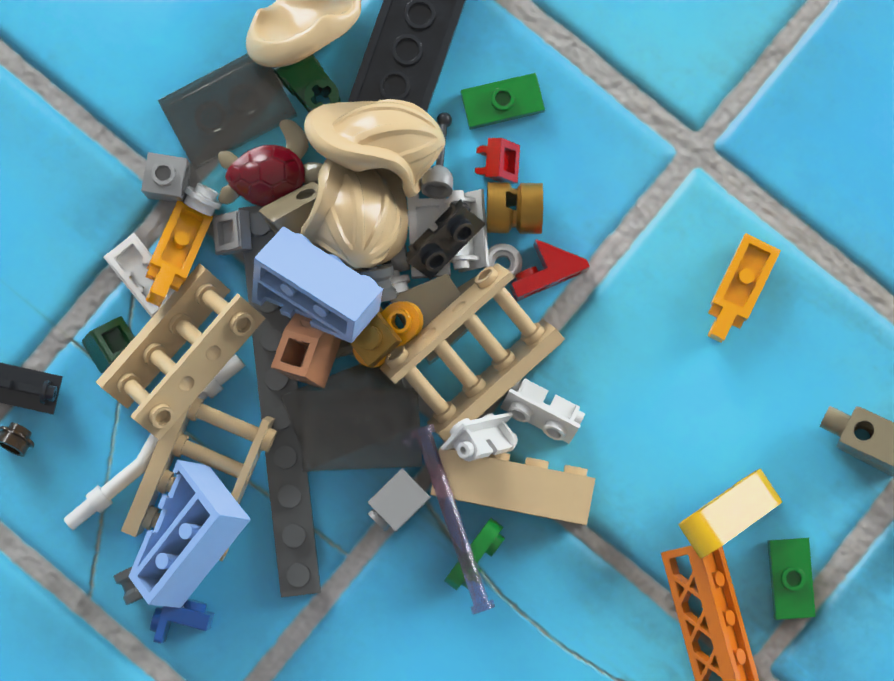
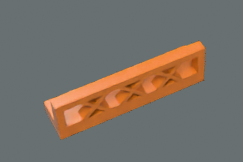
(725, 627)

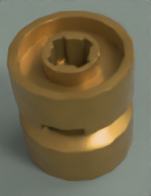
(528, 212)

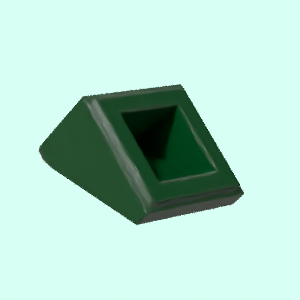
(107, 342)

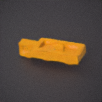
(176, 251)
(741, 285)

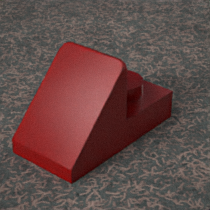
(557, 266)

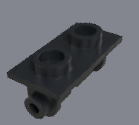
(438, 247)
(29, 388)

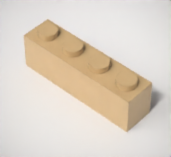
(520, 487)

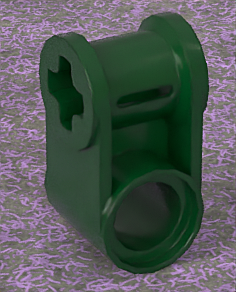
(307, 81)

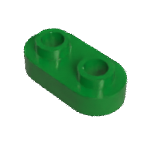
(487, 542)

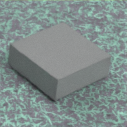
(232, 232)

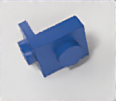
(191, 614)

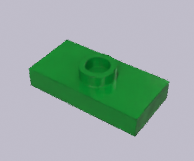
(502, 101)
(791, 578)

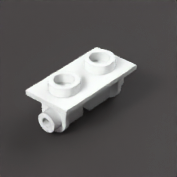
(475, 252)
(557, 421)
(482, 437)

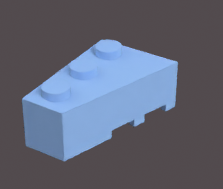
(314, 285)
(189, 538)

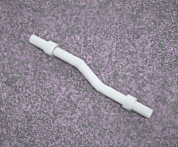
(100, 497)

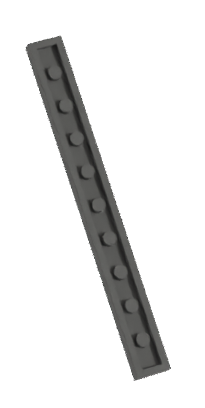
(287, 483)

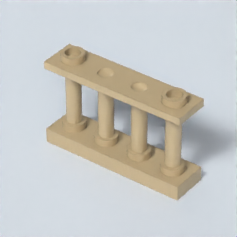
(164, 336)
(507, 365)
(175, 443)

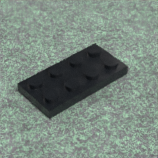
(407, 51)

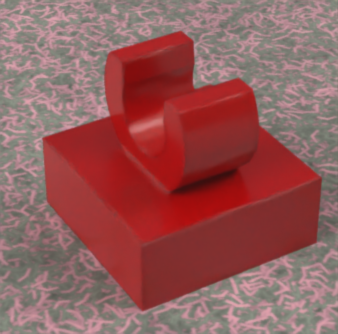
(501, 160)

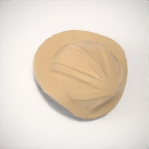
(297, 29)
(377, 135)
(358, 215)

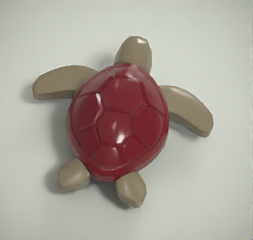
(268, 170)

